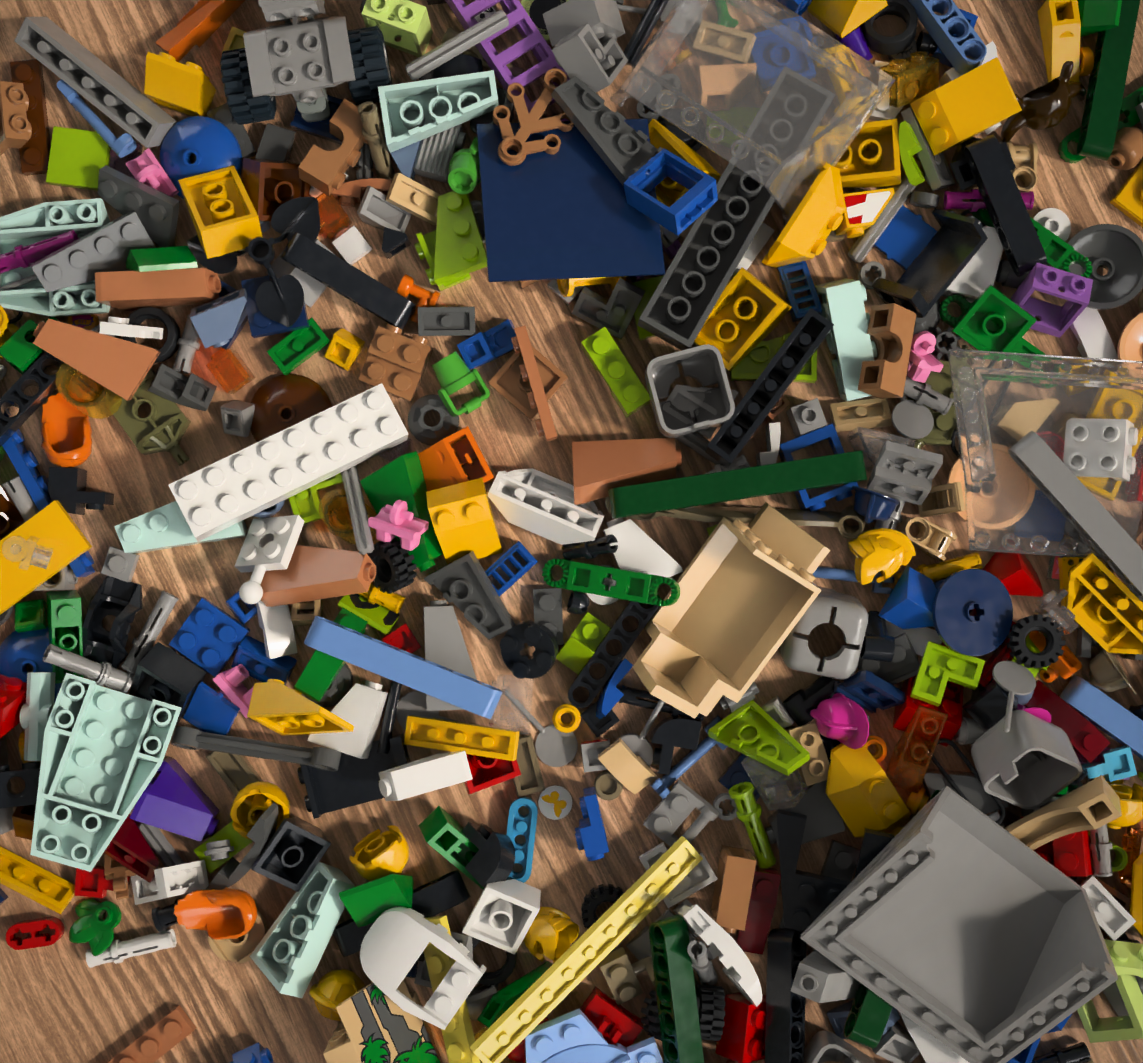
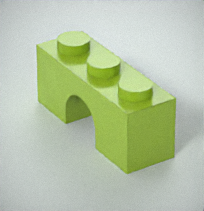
(616, 371)

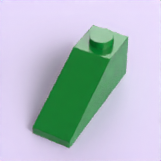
(323, 667)
(446, 837)

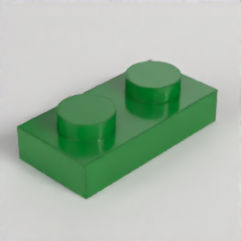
(298, 347)

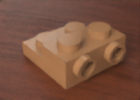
(14, 125)
(396, 362)

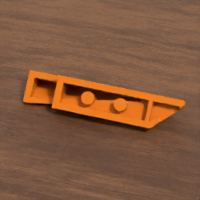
(197, 26)

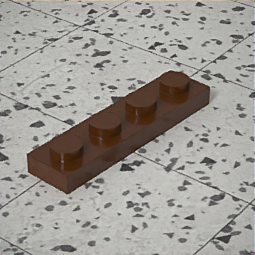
(36, 151)

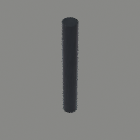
(389, 717)

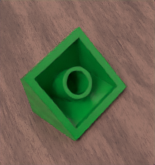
(373, 898)

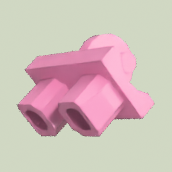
(150, 172)
(920, 359)
(398, 522)
(232, 688)

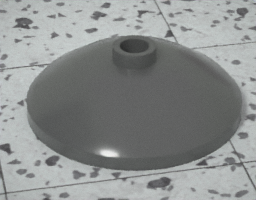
(1120, 254)

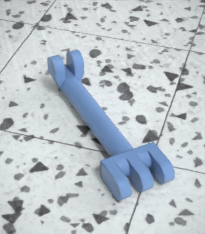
(121, 146)
(849, 575)
(661, 785)

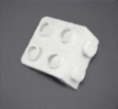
(1100, 448)

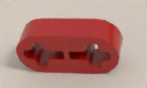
(35, 939)

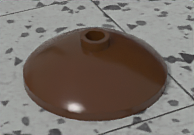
(281, 393)

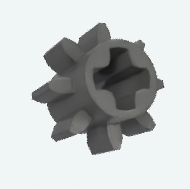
(950, 339)

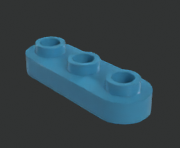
(523, 826)

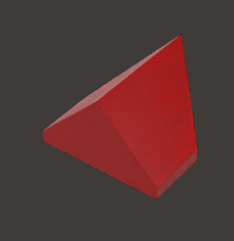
(1015, 573)
(489, 772)

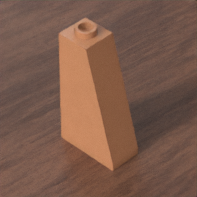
(156, 288)
(103, 358)
(621, 464)
(318, 575)

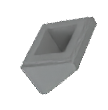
(237, 417)

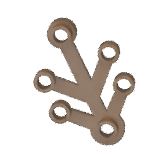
(530, 122)

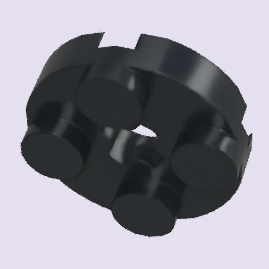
(534, 635)

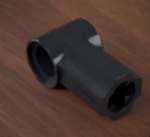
(876, 642)
(803, 701)

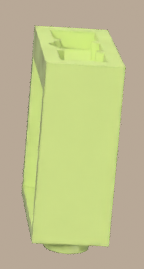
(401, 20)
(1118, 1027)

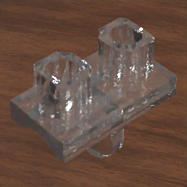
(27, 552)

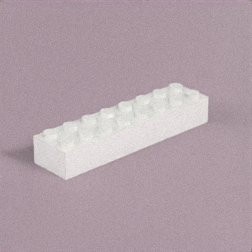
(288, 462)

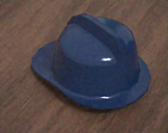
(873, 504)

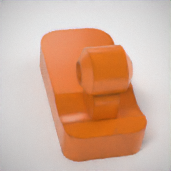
(1065, 666)

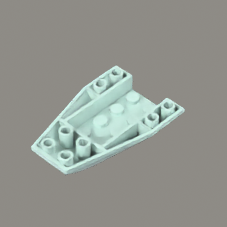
(40, 223)
(95, 767)

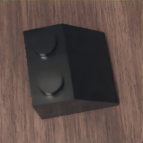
(167, 678)
(292, 853)

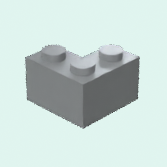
(600, 14)
(588, 59)

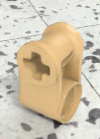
(1026, 164)
(931, 538)

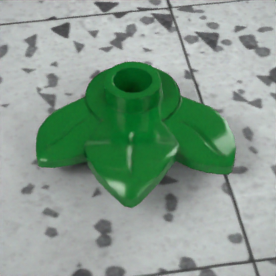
(92, 926)

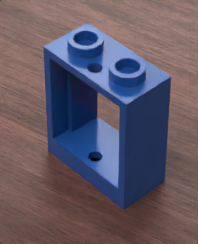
(686, 209)
(808, 439)

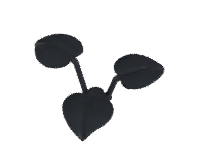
(282, 297)

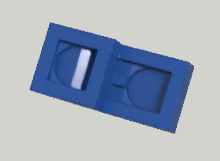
(487, 345)
(610, 694)

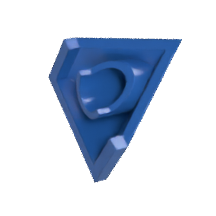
(910, 601)

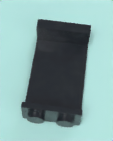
(936, 264)
(354, 781)

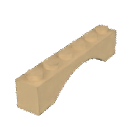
(1077, 811)

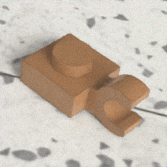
(119, 874)

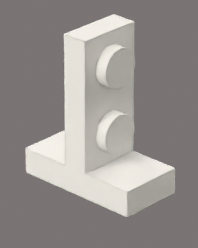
(170, 882)

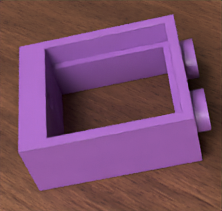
(1049, 280)

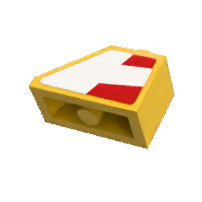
(862, 211)

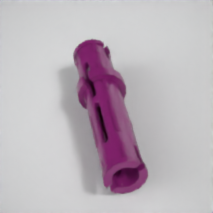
(953, 200)
(25, 255)

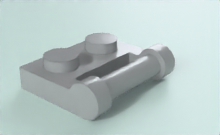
(675, 809)

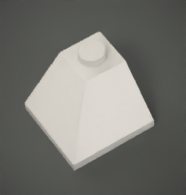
(504, 914)

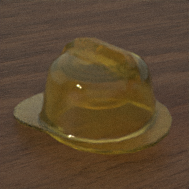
(86, 393)
(336, 515)

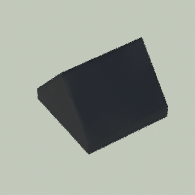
(394, 242)

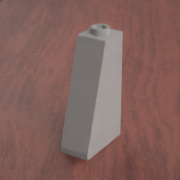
(445, 646)
(823, 980)

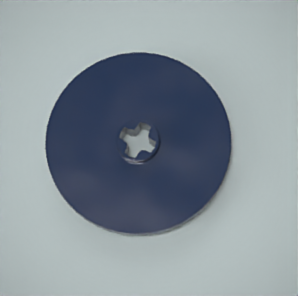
(968, 591)

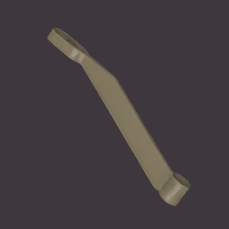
(747, 514)

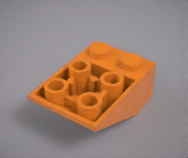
(454, 461)

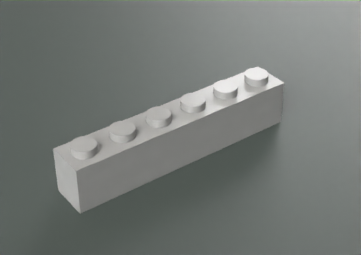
(94, 80)

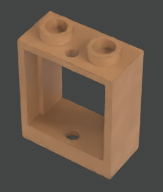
(733, 888)

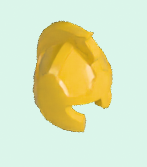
(880, 551)
(550, 934)
(334, 989)

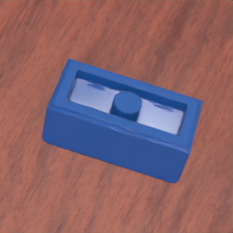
(253, 657)

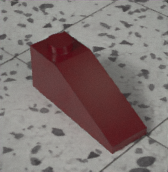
(1083, 735)
(133, 851)
(760, 910)

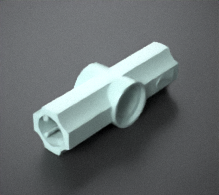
(36, 712)

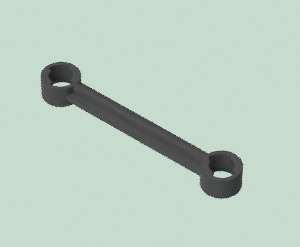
(316, 757)

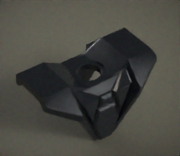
(116, 599)

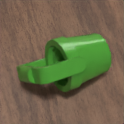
(465, 169)
(453, 376)

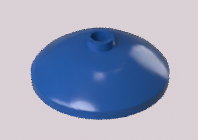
(207, 139)
(25, 648)

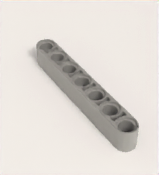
(1081, 509)

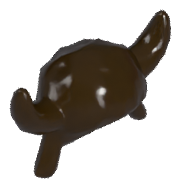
(1045, 105)

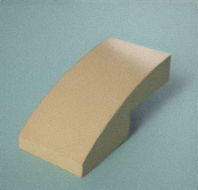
(626, 766)

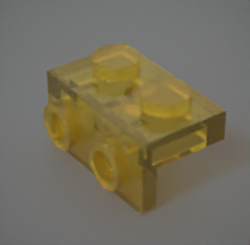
(913, 76)

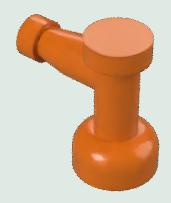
(425, 297)

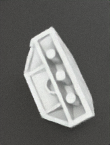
(544, 506)

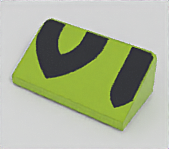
(375, 615)

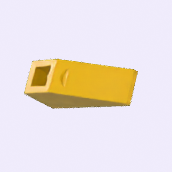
(1060, 36)

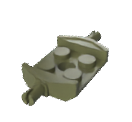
(943, 424)
(159, 430)

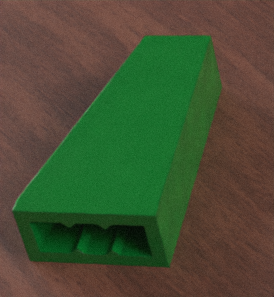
(405, 481)

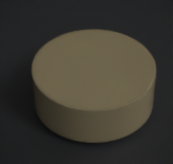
(607, 786)

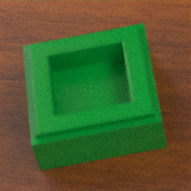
(30, 615)

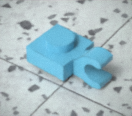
(1113, 764)

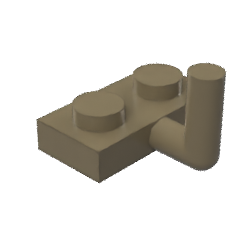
(622, 975)

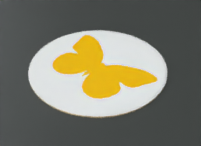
(555, 802)

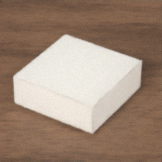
(352, 245)

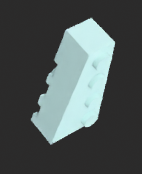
(433, 105)
(848, 338)
(166, 529)
(302, 931)

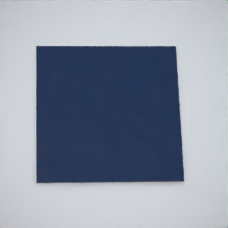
(562, 213)

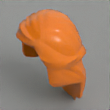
(65, 433)
(219, 912)

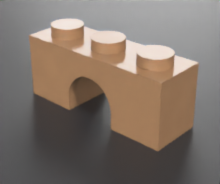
(327, 168)
(894, 331)

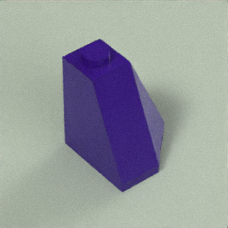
(177, 804)

